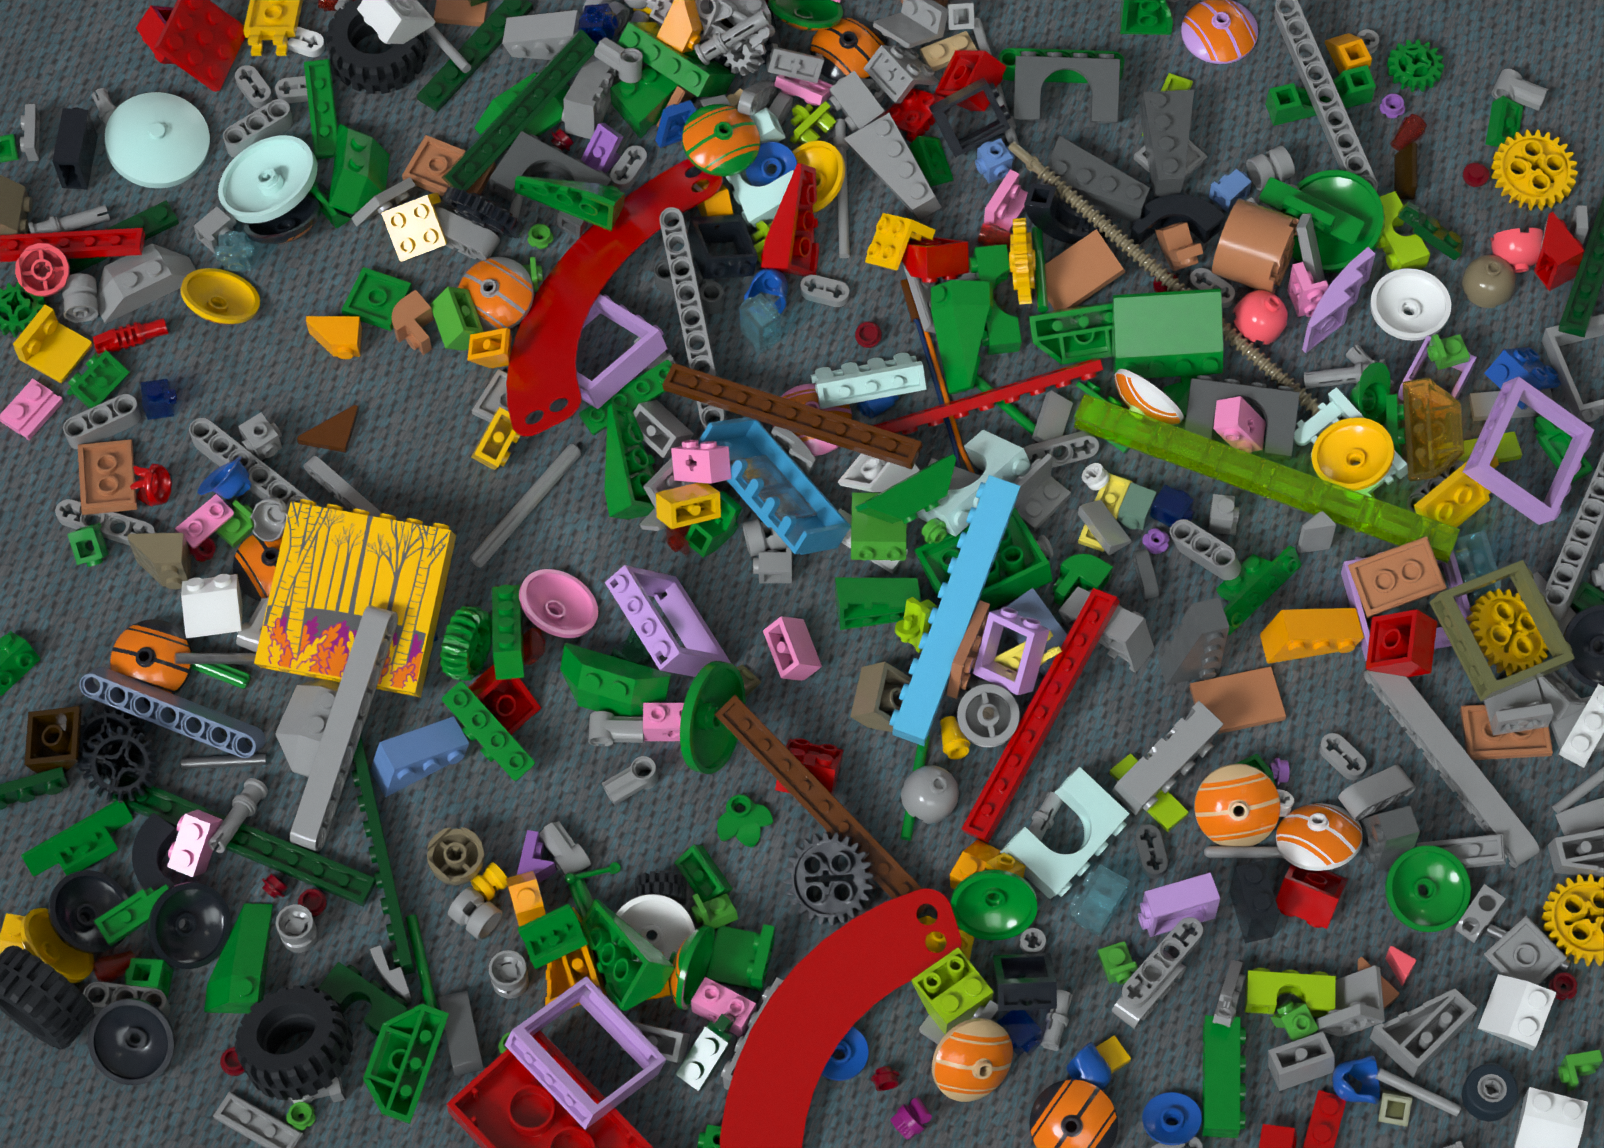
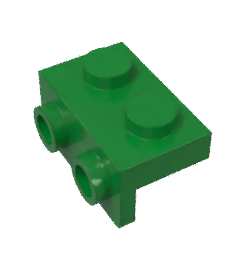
(1393, 422)
(15, 660)
(552, 935)

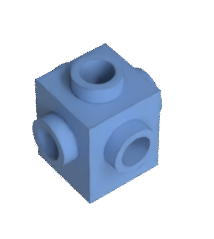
(994, 160)

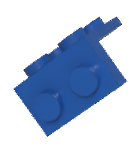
(673, 122)
(1524, 364)

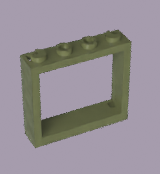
(1470, 652)

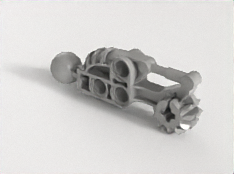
(752, 45)

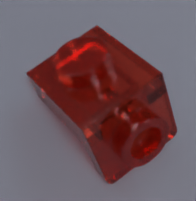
(676, 539)
(533, 645)

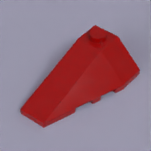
(791, 235)

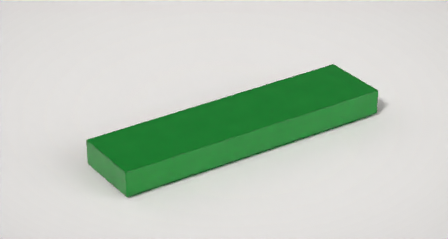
(321, 107)

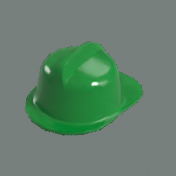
(1371, 392)

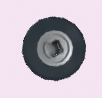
(1484, 1102)

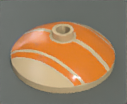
(1233, 787)
(964, 1052)

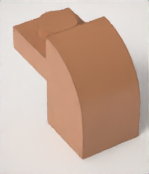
(1178, 246)
(408, 319)

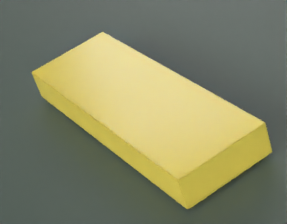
(1112, 497)

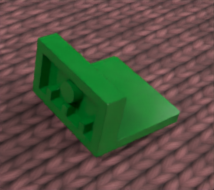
(742, 957)

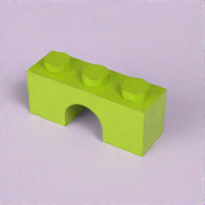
(1400, 251)
(1313, 989)

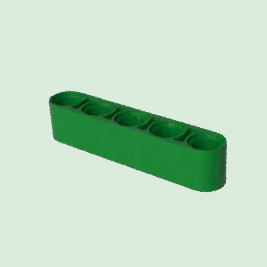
(1008, 56)

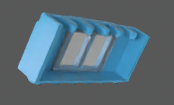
(777, 487)

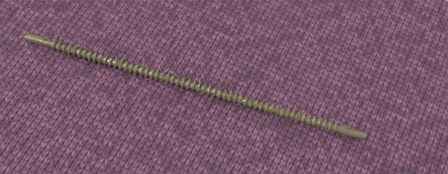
(1033, 164)

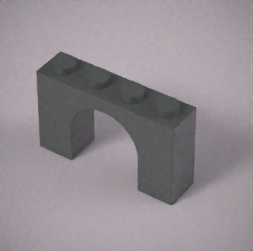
(1100, 74)
(531, 156)
(1277, 406)

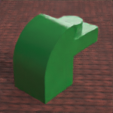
(711, 534)
(1083, 572)

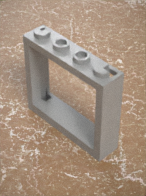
(1551, 341)

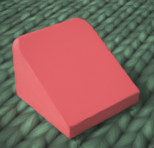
(1400, 963)

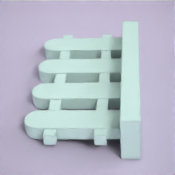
(868, 381)
(1342, 407)

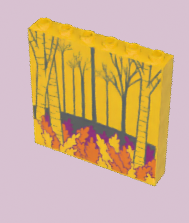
(335, 568)

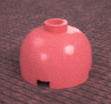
(1518, 247)
(42, 270)
(1261, 316)

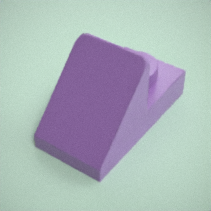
(602, 148)
(531, 858)

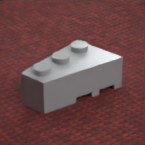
(539, 34)

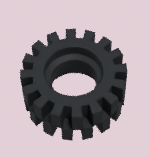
(662, 884)

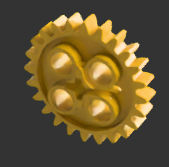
(1521, 185)
(1022, 261)
(1506, 632)
(1581, 896)

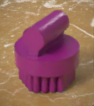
(911, 1119)

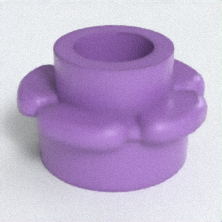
(1392, 100)
(1153, 547)
(1280, 771)

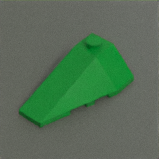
(1145, 17)
(583, 200)
(959, 321)
(626, 466)
(242, 966)

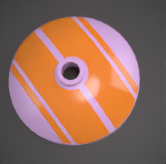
(1215, 40)

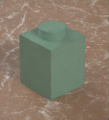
(1136, 506)

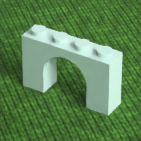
(762, 201)
(994, 457)
(1100, 818)

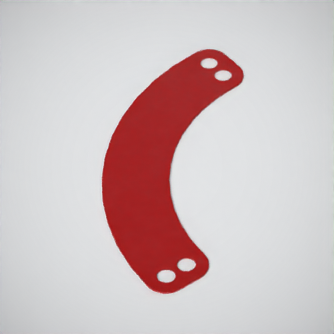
(548, 338)
(818, 1008)

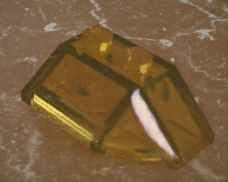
(1431, 429)

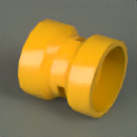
(490, 881)

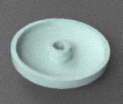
(157, 140)
(267, 179)

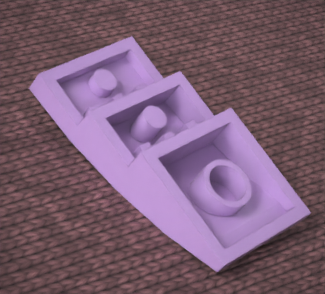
(1339, 296)

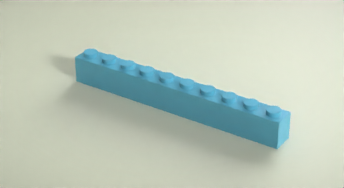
(955, 610)

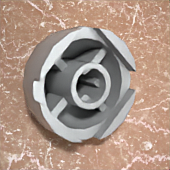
(930, 794)

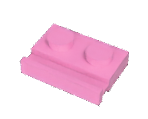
(811, 92)
(30, 409)

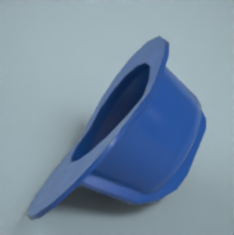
(227, 480)

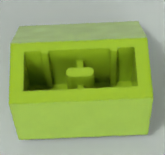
(952, 990)

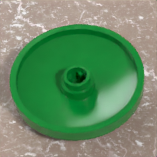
(1354, 196)
(703, 737)

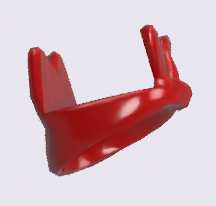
(153, 484)

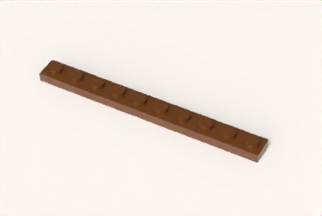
(792, 416)
(814, 796)

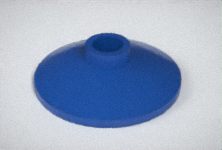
(769, 154)
(856, 1056)
(1175, 1108)

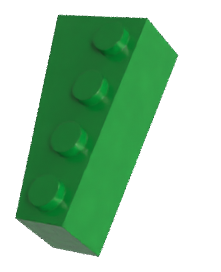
(644, 101)

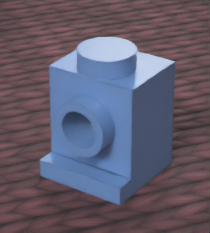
(1230, 189)

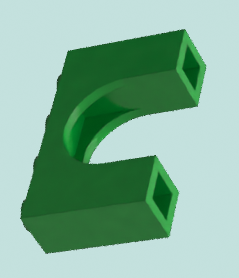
(687, 72)

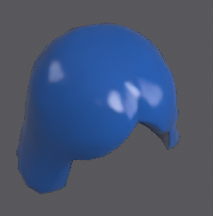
(770, 282)
(1090, 1066)
(1364, 1071)

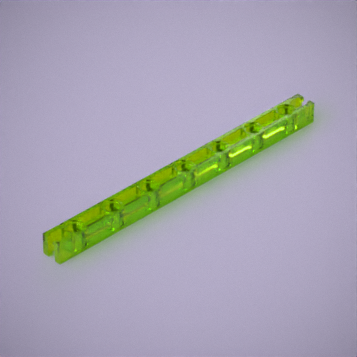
(1262, 476)

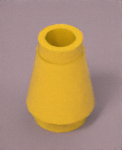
(953, 739)

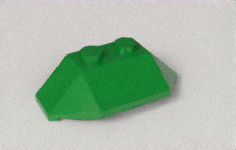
(545, 119)
(358, 170)
(1074, 332)
(912, 494)
(612, 683)
(403, 1060)

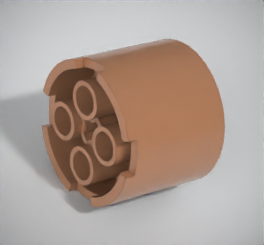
(1255, 246)

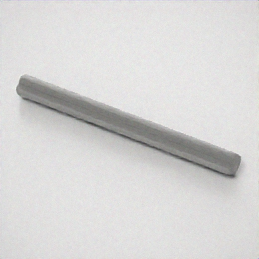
(525, 505)

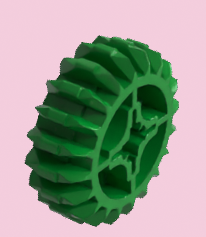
(466, 643)

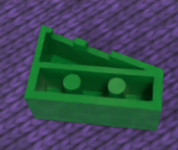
(872, 600)

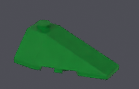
(629, 961)

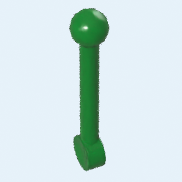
(613, 868)

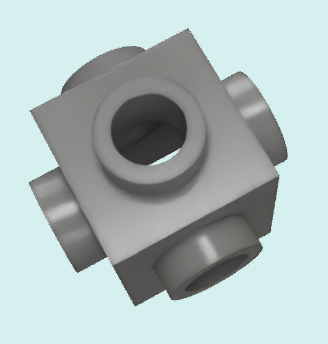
(260, 437)

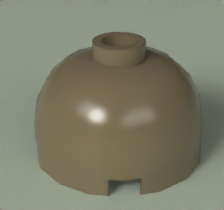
(1489, 281)
(455, 856)

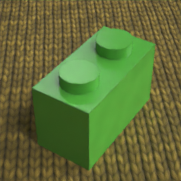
(456, 317)

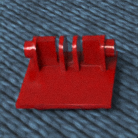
(914, 113)

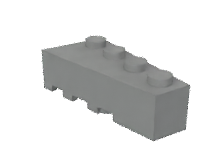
(589, 97)
(891, 160)
(1168, 759)

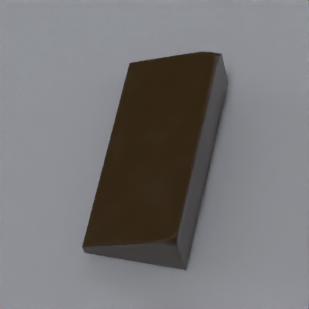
(1406, 172)

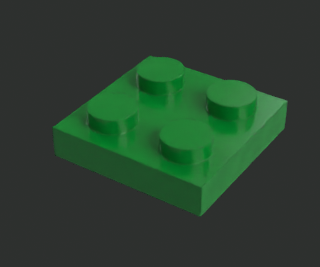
(375, 298)

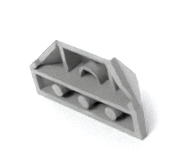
(140, 280)
(305, 723)

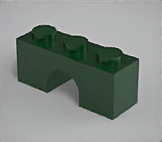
(348, 986)

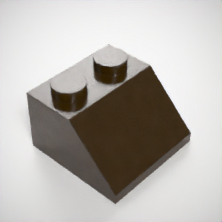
(53, 739)

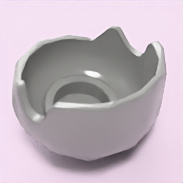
(269, 519)

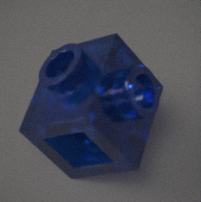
(598, 22)

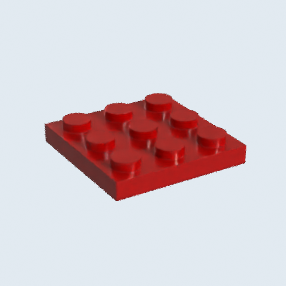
(201, 41)

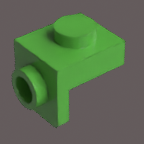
(1295, 1019)

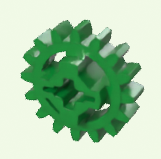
(1415, 65)
(17, 308)

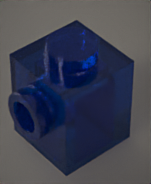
(158, 399)
(1172, 506)
(1022, 1031)

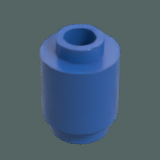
(876, 406)

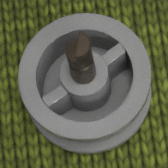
(988, 715)

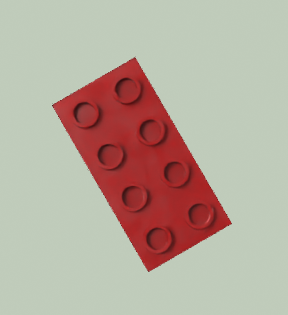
(514, 1110)

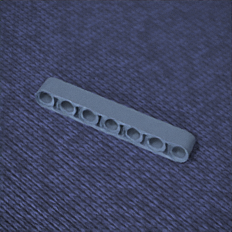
(185, 712)

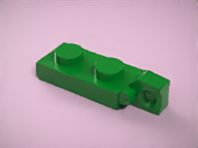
(1555, 444)
(128, 915)

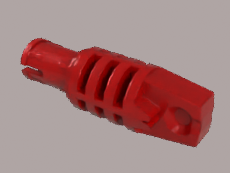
(128, 336)

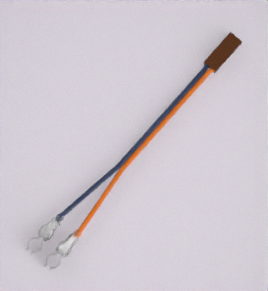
(936, 376)

